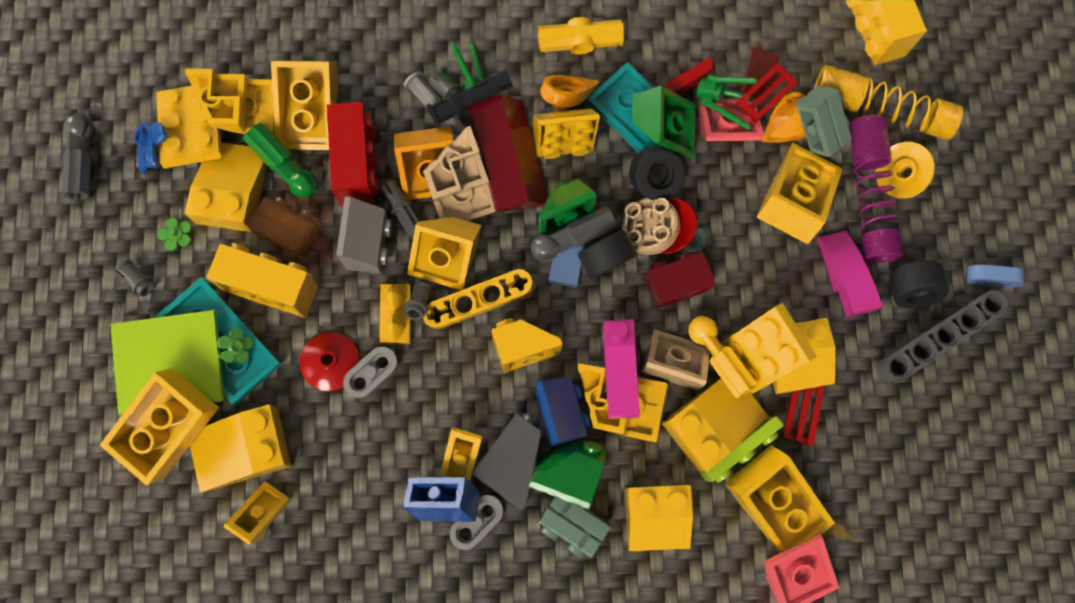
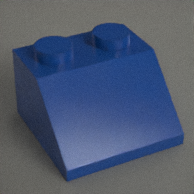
(561, 411)

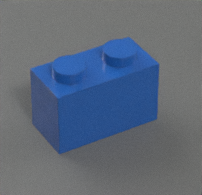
(442, 499)

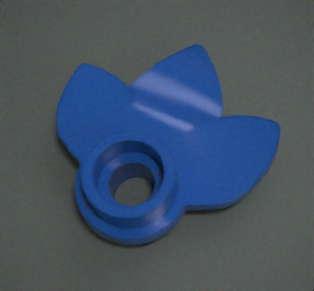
(148, 138)

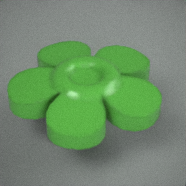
(175, 234)
(235, 346)

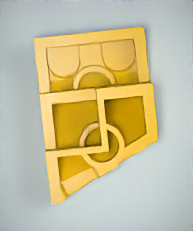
(233, 100)
(651, 405)

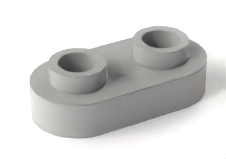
(369, 370)
(480, 527)

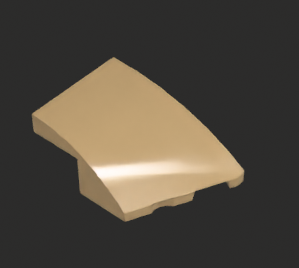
(460, 181)

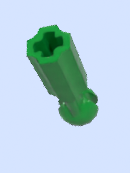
(281, 160)

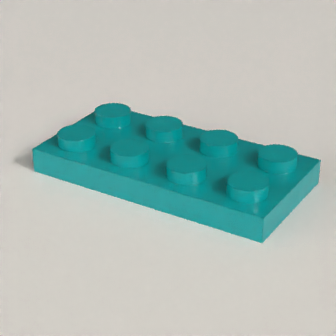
(238, 378)

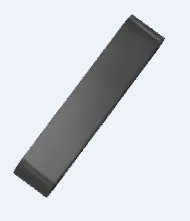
(953, 330)

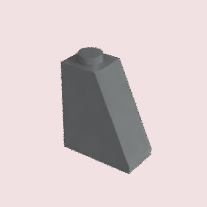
(511, 461)

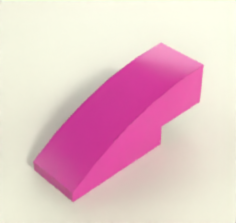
(849, 274)

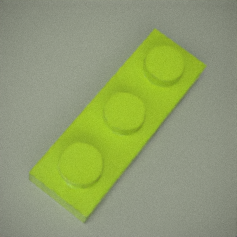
(744, 451)

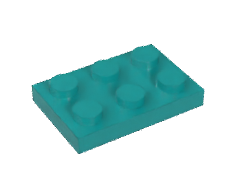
(615, 105)

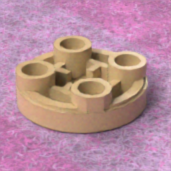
(651, 225)

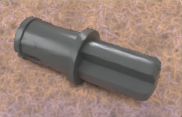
(400, 206)

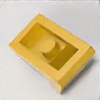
(461, 454)
(257, 513)

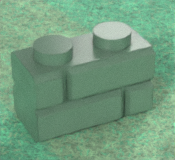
(824, 120)
(575, 525)

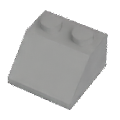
(363, 236)

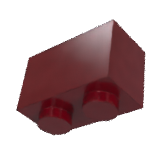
(679, 279)

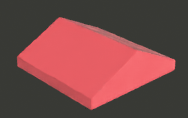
(719, 128)
(801, 573)

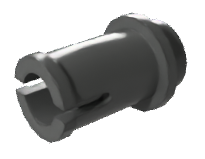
(443, 86)
(140, 284)
(417, 305)

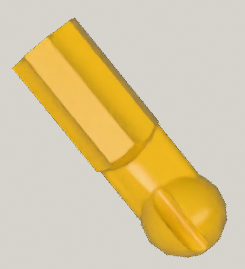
(724, 359)

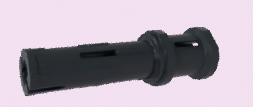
(456, 104)

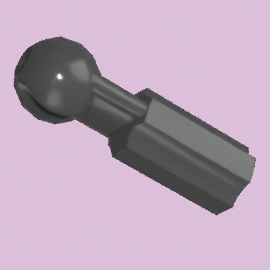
(77, 157)
(576, 233)

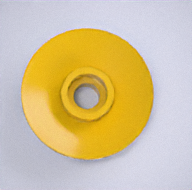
(905, 156)

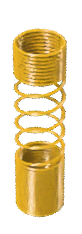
(939, 121)

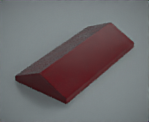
(508, 154)

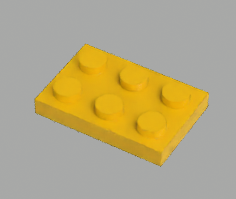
(187, 129)
(771, 346)

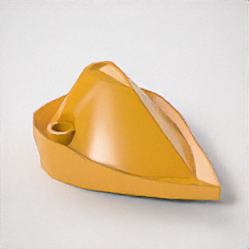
(566, 91)
(785, 121)

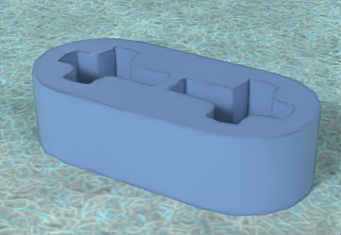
(995, 276)

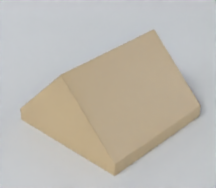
(676, 360)

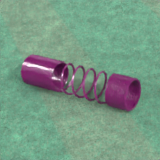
(870, 152)

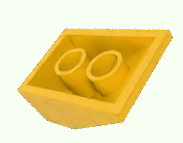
(300, 102)
(227, 189)
(800, 194)
(714, 424)
(240, 448)
(779, 500)

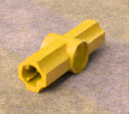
(580, 35)

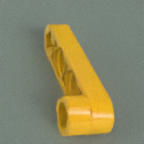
(479, 302)

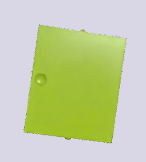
(164, 343)

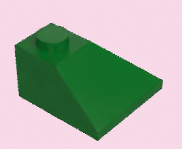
(666, 119)
(565, 204)
(570, 471)

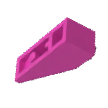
(621, 369)

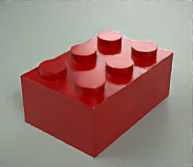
(352, 152)

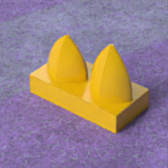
(394, 324)

